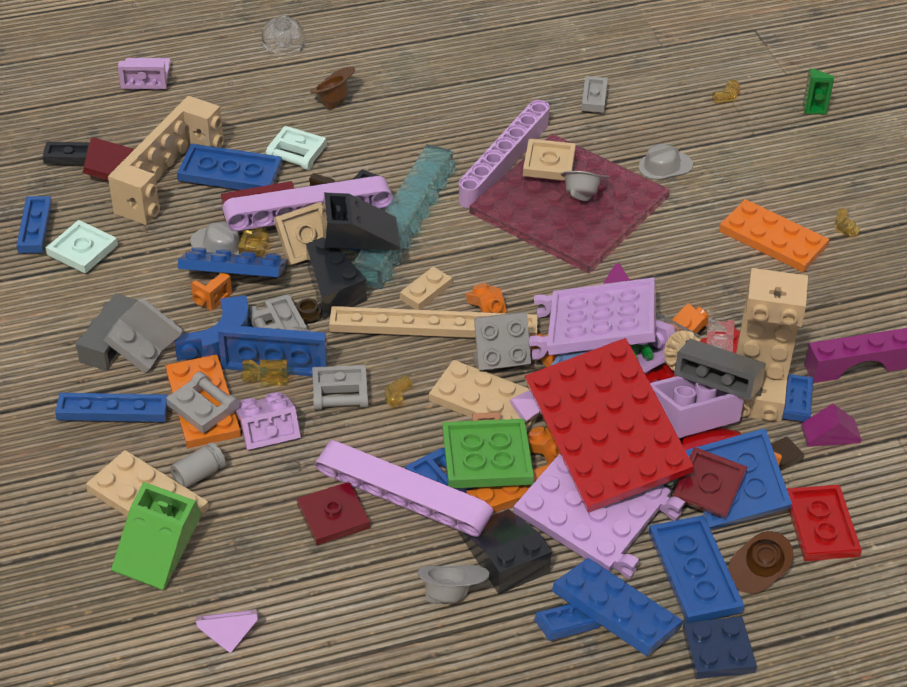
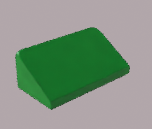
(817, 92)

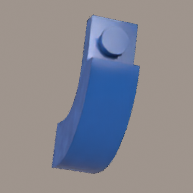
(207, 342)

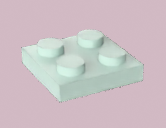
(81, 246)

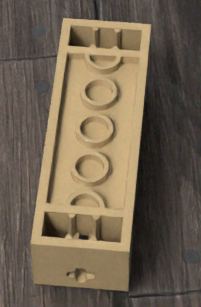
(134, 180)
(768, 334)

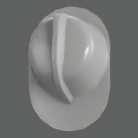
(664, 162)
(582, 184)
(216, 237)
(450, 583)

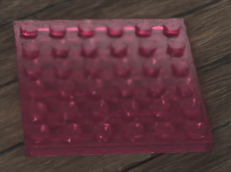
(564, 226)

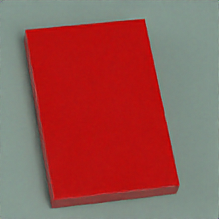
(823, 523)

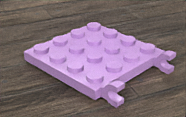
(597, 316)
(601, 534)

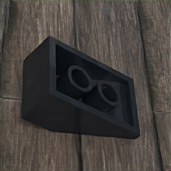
(509, 551)

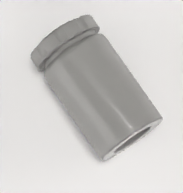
(198, 465)

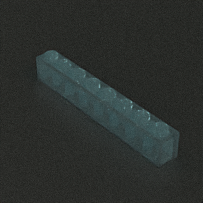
(409, 207)

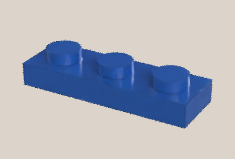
(34, 224)

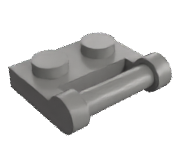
(340, 380)
(197, 408)

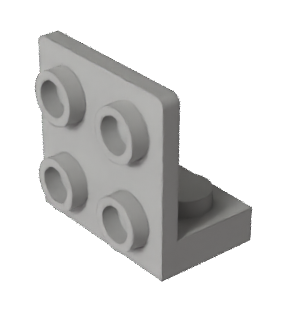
(142, 334)
(501, 341)

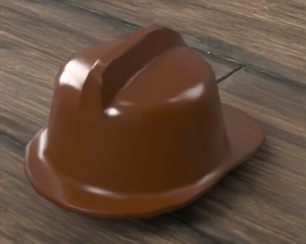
(334, 88)
(761, 562)

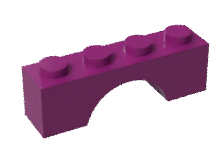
(831, 358)

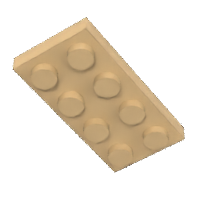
(476, 391)
(123, 477)

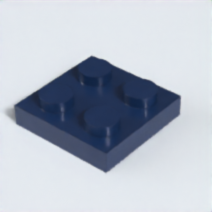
(719, 647)

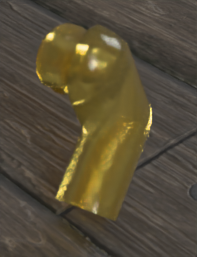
(728, 94)
(844, 224)

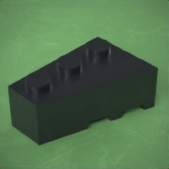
(334, 277)

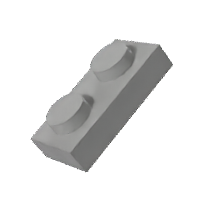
(594, 94)

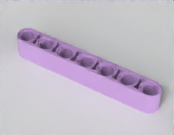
(503, 152)
(259, 209)
(404, 488)

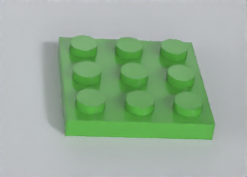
(487, 453)

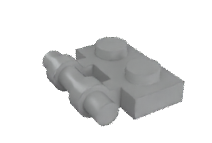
(280, 311)

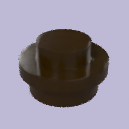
(309, 309)

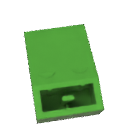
(155, 535)

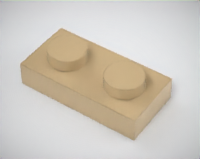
(425, 288)

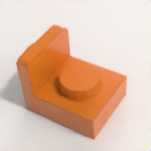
(210, 295)

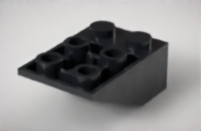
(357, 224)

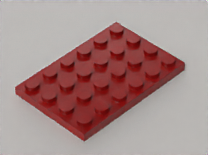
(608, 425)

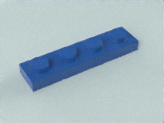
(112, 407)

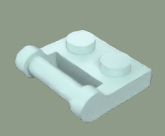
(297, 142)

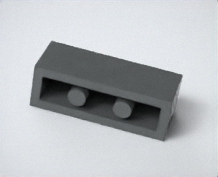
(90, 346)
(720, 369)

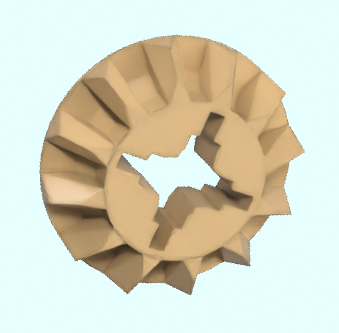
(674, 344)

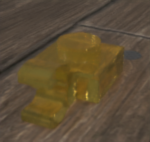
(254, 241)
(269, 372)

